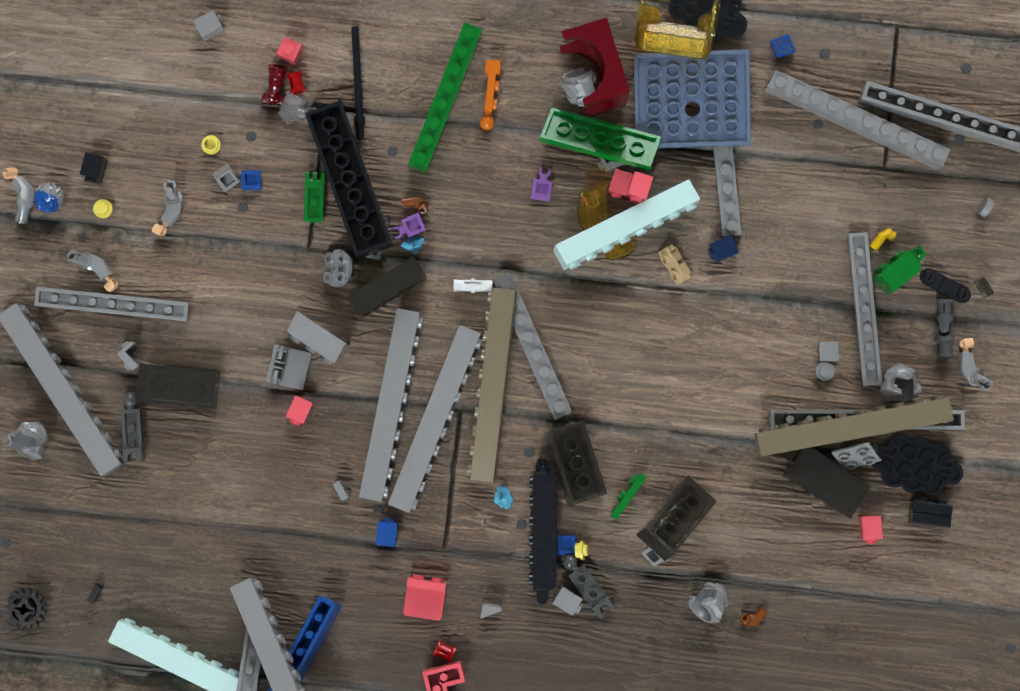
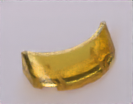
(594, 210)

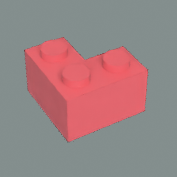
(630, 186)
(442, 676)

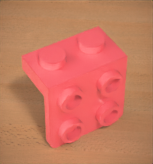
(424, 597)

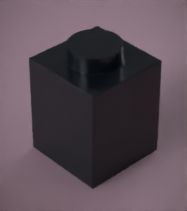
(93, 167)

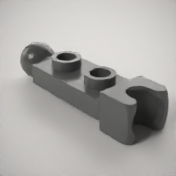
(132, 429)
(587, 585)

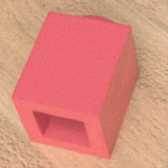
(290, 51)
(299, 410)
(870, 528)

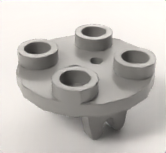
(337, 268)

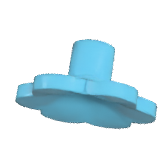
(413, 244)
(503, 497)

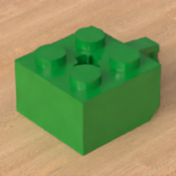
(899, 270)

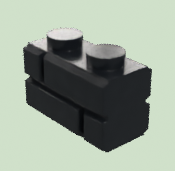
(930, 513)

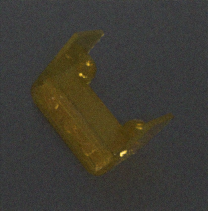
(673, 38)

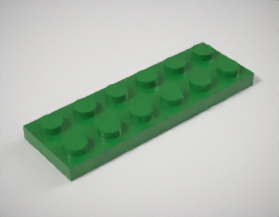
(600, 139)

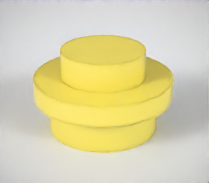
(211, 144)
(103, 208)
(581, 550)

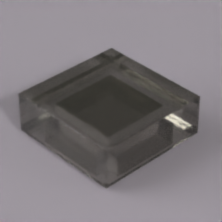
(983, 287)

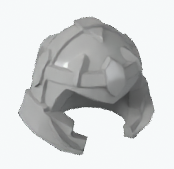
(578, 85)
(900, 384)
(29, 440)
(709, 602)

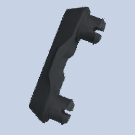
(945, 285)

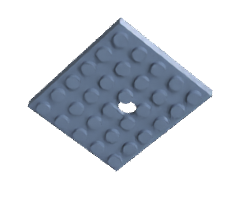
(715, 83)

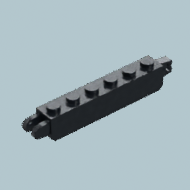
(544, 529)

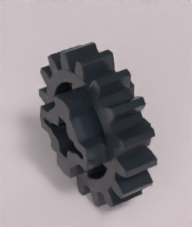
(24, 616)

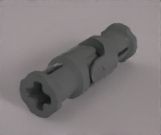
(945, 325)

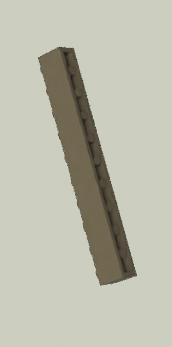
(493, 384)
(853, 427)

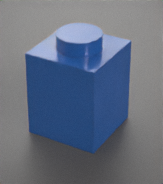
(387, 532)

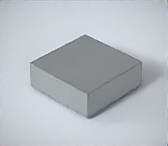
(828, 351)
(341, 491)

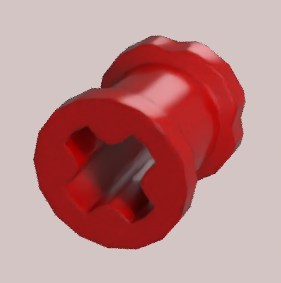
(296, 82)
(444, 651)

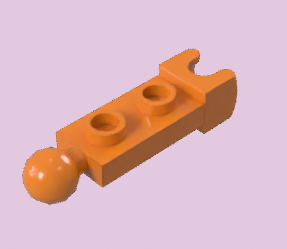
(492, 71)

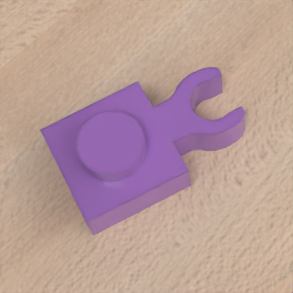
(541, 187)
(411, 225)

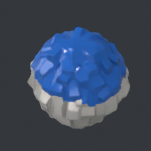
(48, 197)

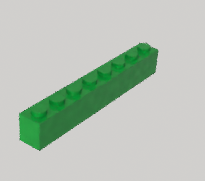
(445, 98)

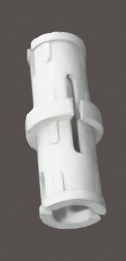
(473, 285)

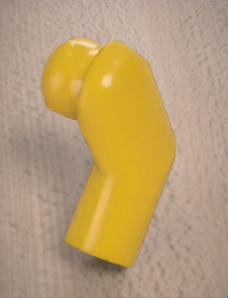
(881, 237)

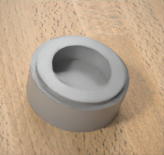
(985, 206)

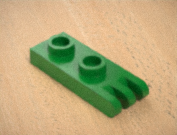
(314, 197)
(626, 496)

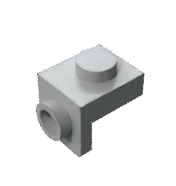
(128, 362)

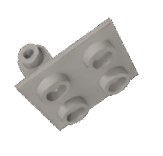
(288, 367)
(857, 455)

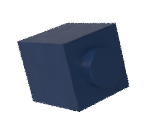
(722, 249)

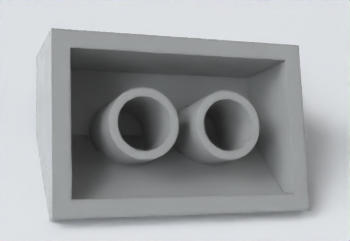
(316, 339)

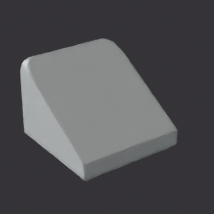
(226, 177)
(489, 609)

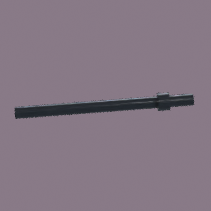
(359, 119)

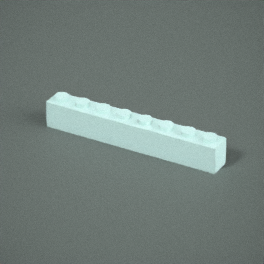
(626, 224)
(173, 657)

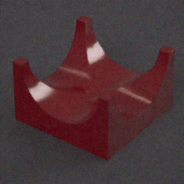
(597, 44)

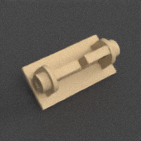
(678, 272)

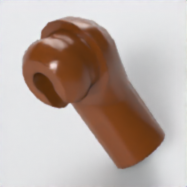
(417, 202)
(753, 619)

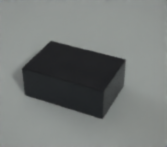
(94, 594)

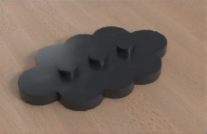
(729, 19)
(917, 465)

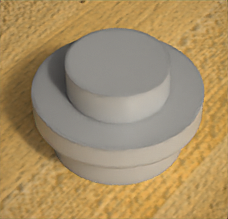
(824, 371)

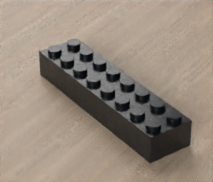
(349, 179)

